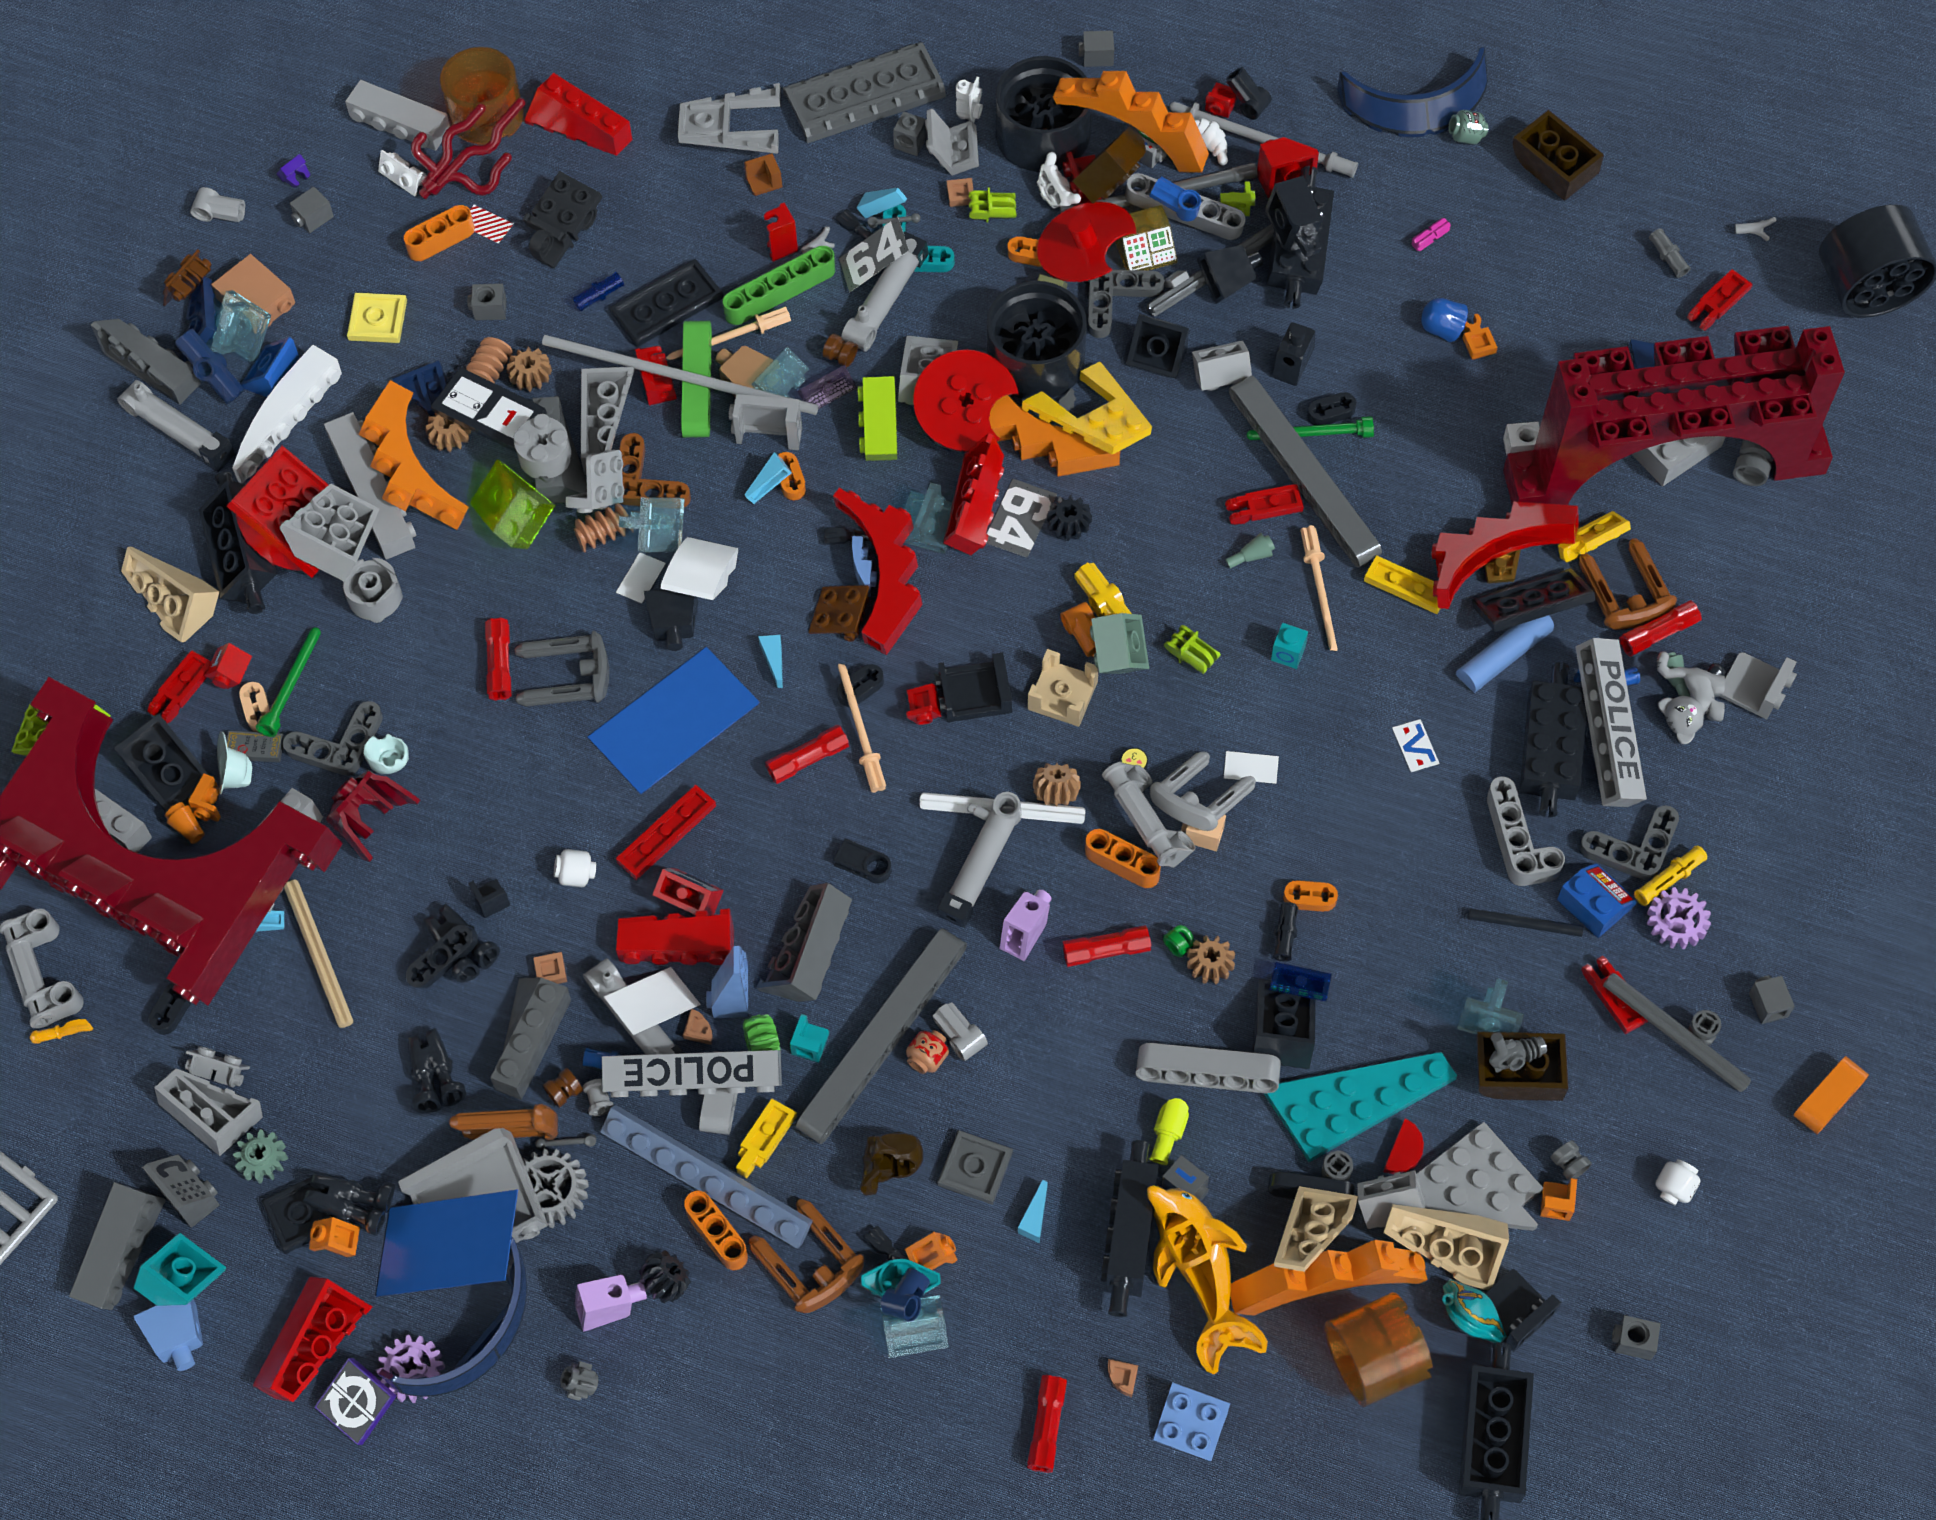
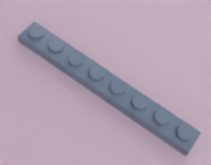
(706, 1176)

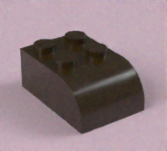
(1557, 155)
(1112, 165)
(1540, 1079)

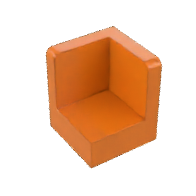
(1558, 1200)

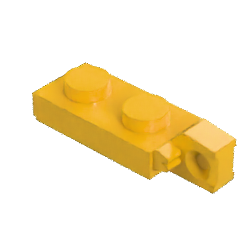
(1594, 535)
(764, 1137)

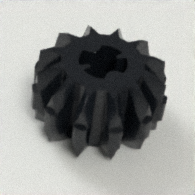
(1069, 517)
(664, 1276)

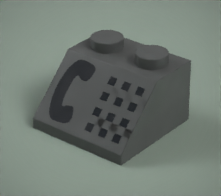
(183, 1188)

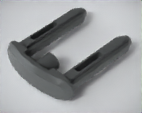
(597, 667)

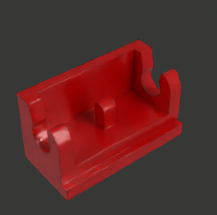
(781, 233)
(657, 387)

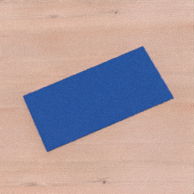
(673, 720)
(447, 1243)

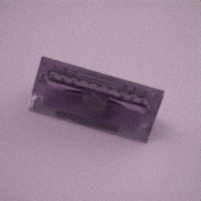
(828, 387)

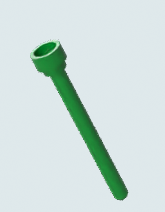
(1362, 427)
(270, 722)

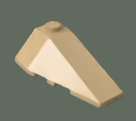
(176, 596)
(1312, 1226)
(1458, 1242)

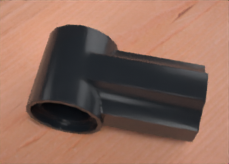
(1252, 97)

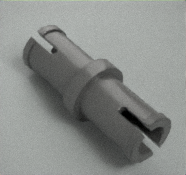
(1669, 253)

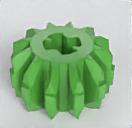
(760, 1033)

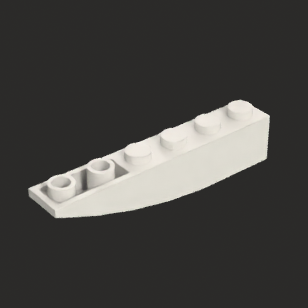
(285, 408)

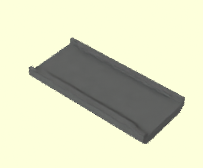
(865, 92)

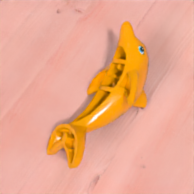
(1198, 1249)

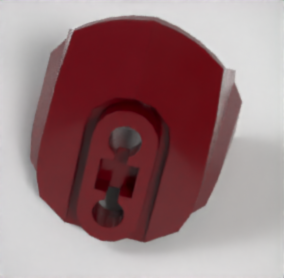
(364, 789)

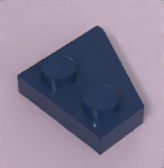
(425, 384)

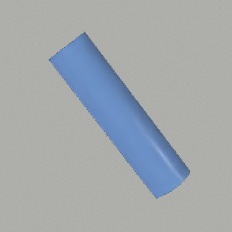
(1503, 652)

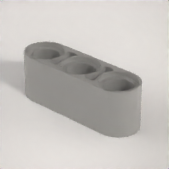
(718, 1111)

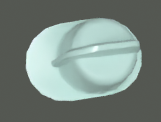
(233, 766)

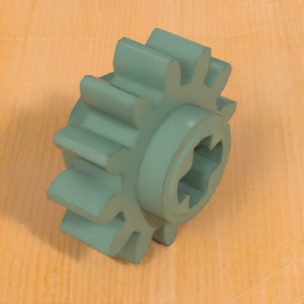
(248, 1157)

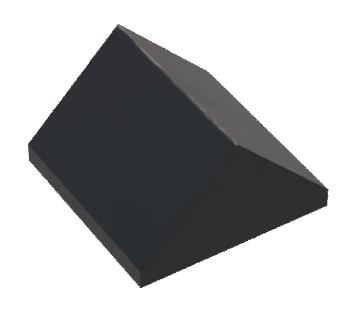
(1158, 346)

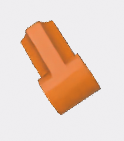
(1078, 622)

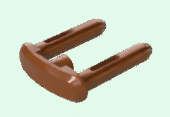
(1640, 612)
(522, 1123)
(830, 1285)

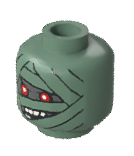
(1468, 127)

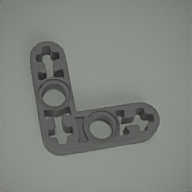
(1113, 288)
(337, 752)
(1636, 856)

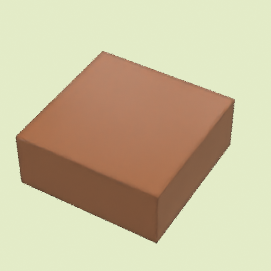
(958, 191)
(551, 967)

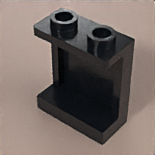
(974, 690)

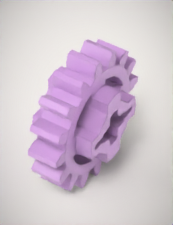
(1676, 929)
(414, 1355)

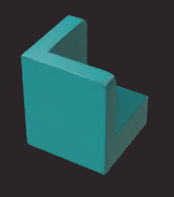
(808, 1040)

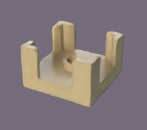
(1062, 690)

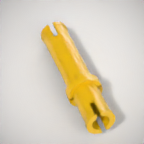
(1679, 869)

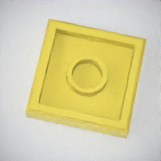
(377, 317)

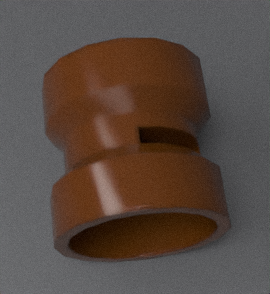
(840, 350)
(569, 1085)

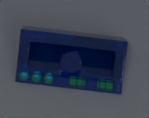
(1300, 981)

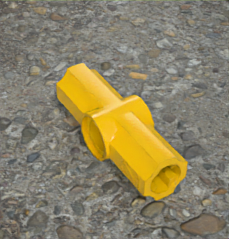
(1102, 596)

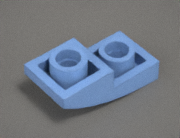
(862, 565)

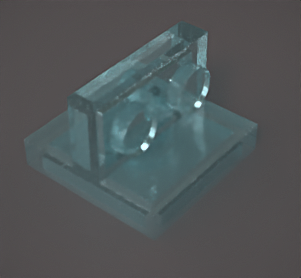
(240, 327)
(929, 518)
(658, 523)
(1488, 1014)
(921, 1335)

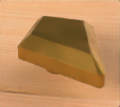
(1502, 568)

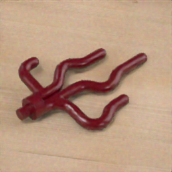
(443, 173)

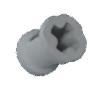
(598, 1099)

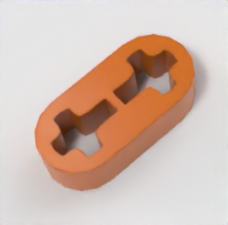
(1027, 254)
(796, 476)
(1311, 895)

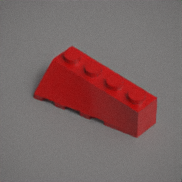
(579, 116)
(975, 496)
(676, 938)
(309, 1337)

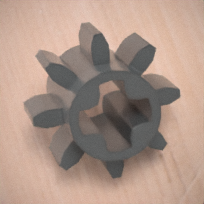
(579, 1380)

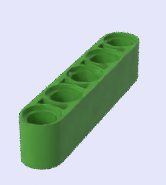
(792, 277)
(696, 398)

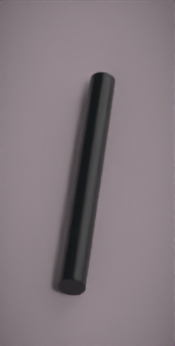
(1525, 922)

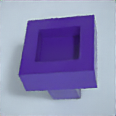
(288, 171)

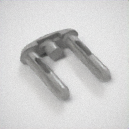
(1187, 808)

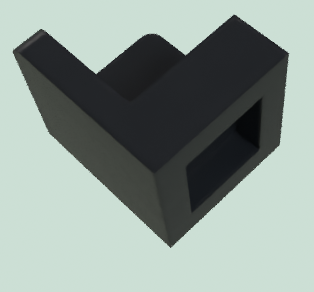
(490, 897)

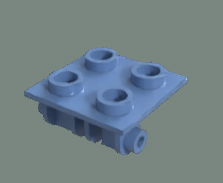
(1191, 1421)

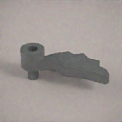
(1068, 400)

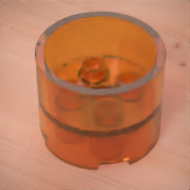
(476, 78)
(1378, 1349)

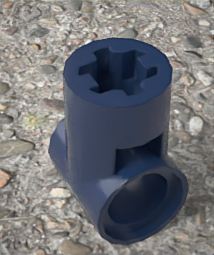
(905, 1299)

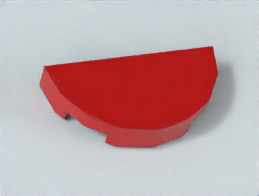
(1406, 1150)

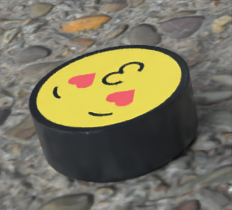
(1135, 756)

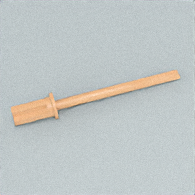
(762, 323)
(1313, 556)
(869, 760)

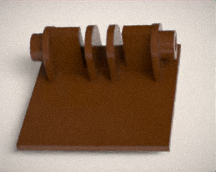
(180, 284)
(840, 611)

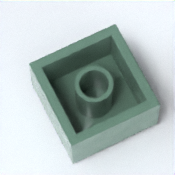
(1119, 643)

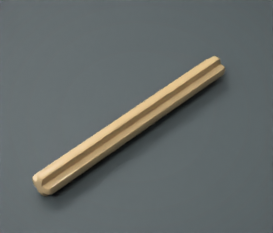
(318, 954)

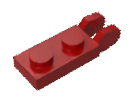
(1720, 298)
(1265, 504)
(180, 686)
(1623, 1014)

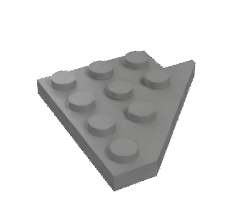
(1481, 1180)

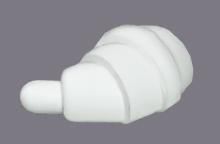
(1214, 139)
(1055, 187)

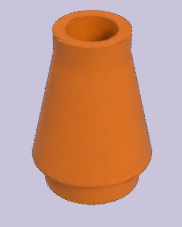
(183, 821)

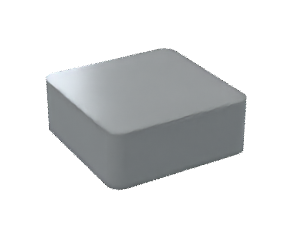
(1176, 279)

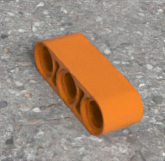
(439, 233)
(1116, 847)
(1831, 1095)
(711, 1217)

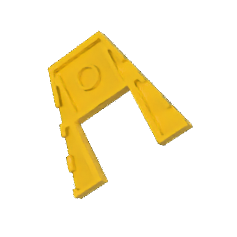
(1107, 427)

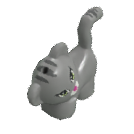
(1686, 713)

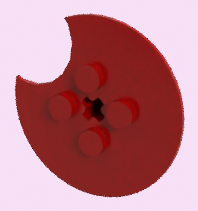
(1078, 239)
(958, 395)

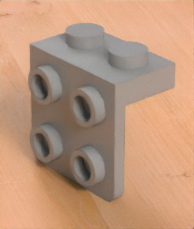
(954, 146)
(603, 483)
(1757, 684)

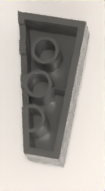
(116, 1245)

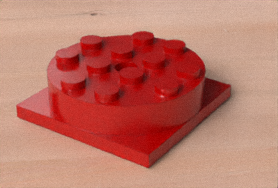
(271, 499)

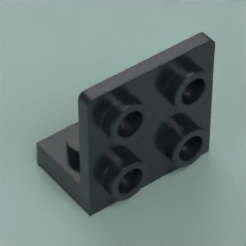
(1520, 1308)

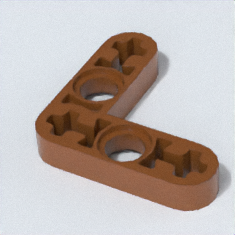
(633, 480)

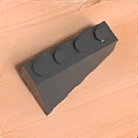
(146, 358)
(572, 480)
(808, 945)
(532, 1024)

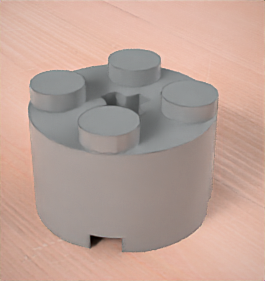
(542, 447)
(372, 589)

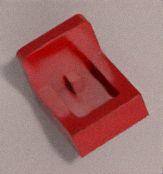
(1220, 100)
(923, 704)

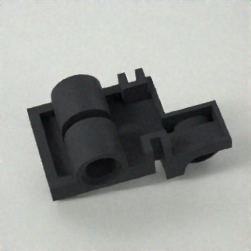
(560, 216)

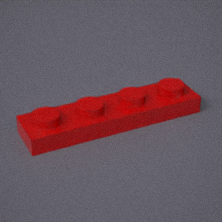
(666, 832)

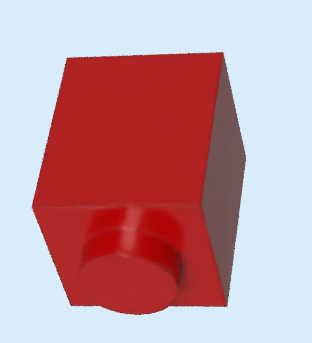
(228, 666)

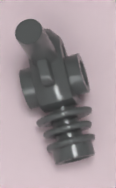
(1513, 1054)

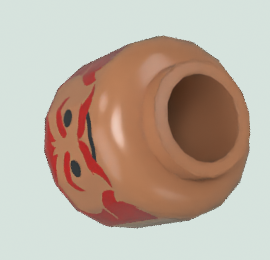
(927, 1051)

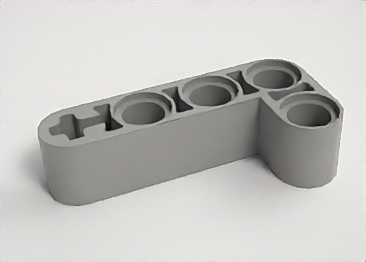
(1517, 831)

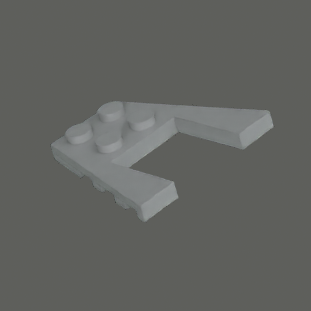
(709, 121)

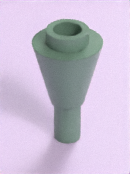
(1256, 549)
(1678, 683)

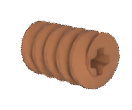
(490, 358)
(600, 527)

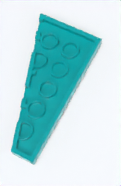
(1343, 1104)

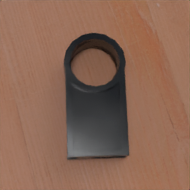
(856, 858)

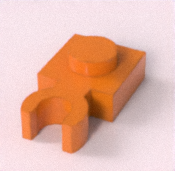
(1477, 340)

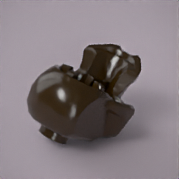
(888, 1158)

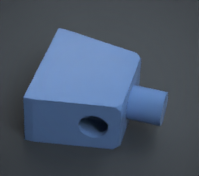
(172, 1332)

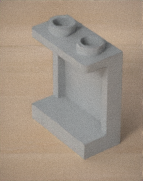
(766, 416)

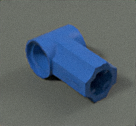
(1174, 198)

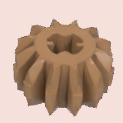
(529, 369)
(446, 433)
(1056, 784)
(1202, 964)

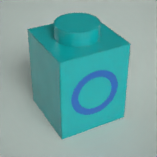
(1289, 645)

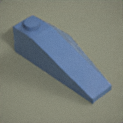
(730, 987)

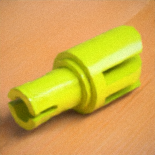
(1169, 1128)

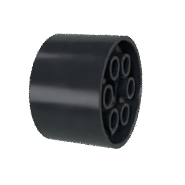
(1021, 122)
(1878, 261)
(1051, 312)

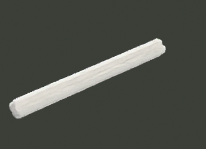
(1029, 810)

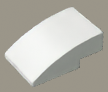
(700, 568)

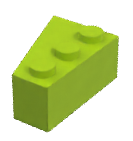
(878, 418)

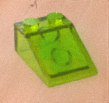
(511, 506)

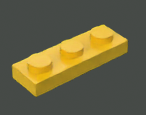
(1402, 583)

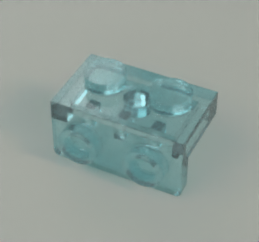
(782, 374)

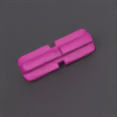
(1426, 237)

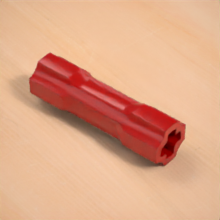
(1660, 628)
(498, 676)
(789, 763)
(1128, 941)
(1044, 1440)

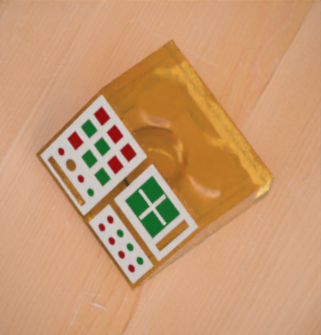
(1152, 244)

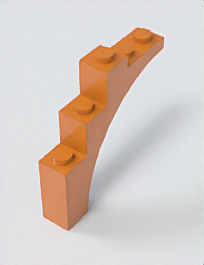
(1144, 110)
(1038, 438)
(395, 458)
(1331, 1271)

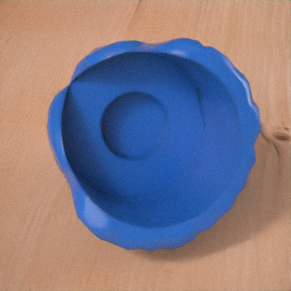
(1444, 318)

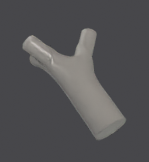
(1755, 228)
(818, 241)

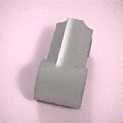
(210, 205)
(963, 1036)

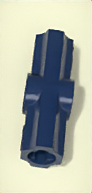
(218, 376)

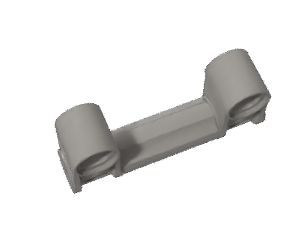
(1129, 783)
(40, 1000)

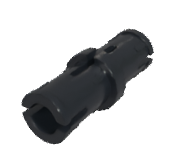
(1285, 931)

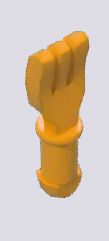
(58, 1032)

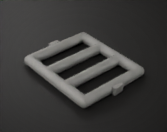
(29, 1219)

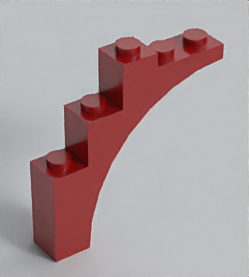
(1524, 527)
(895, 600)

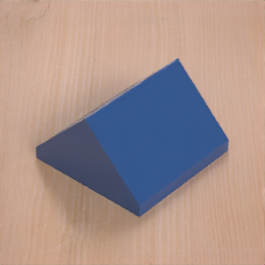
(271, 366)

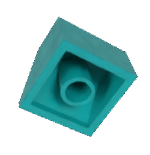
(177, 1273)

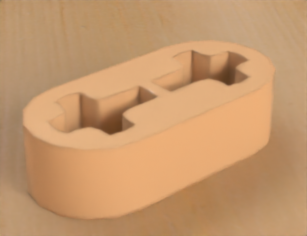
(250, 708)

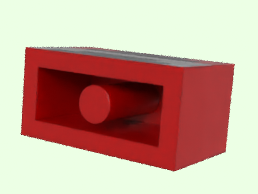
(687, 891)

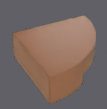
(698, 1028)
(1122, 1376)

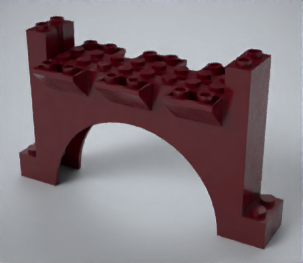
(1610, 410)
(189, 906)

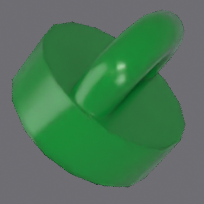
(1175, 941)

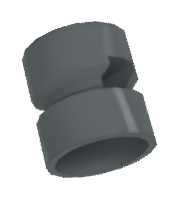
(1752, 464)

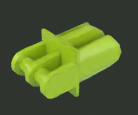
(992, 205)
(1194, 651)

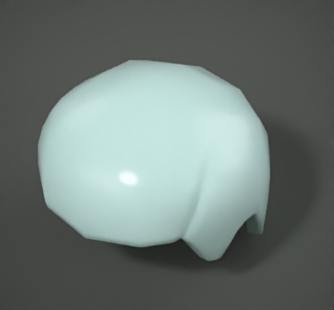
(386, 754)

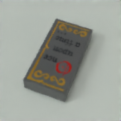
(256, 746)

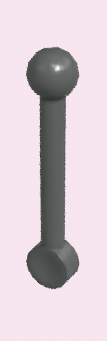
(873, 221)
(589, 1140)

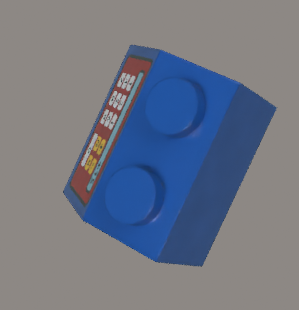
(1596, 899)

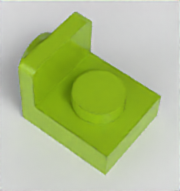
(1241, 201)

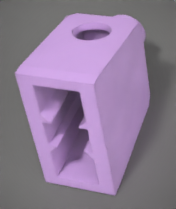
(1025, 924)
(606, 1300)

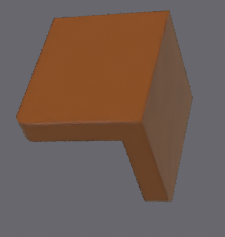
(763, 174)

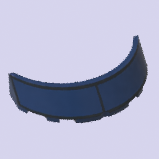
(1416, 113)
(487, 1348)

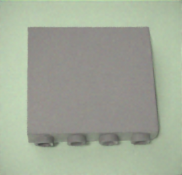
(480, 1168)

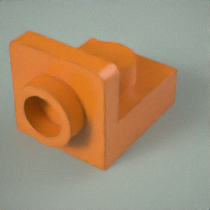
(202, 798)
(334, 1236)
(932, 1251)

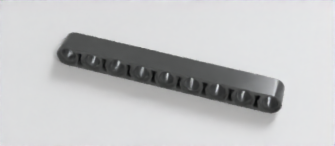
(1305, 471)
(881, 1036)

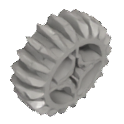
(564, 1170)

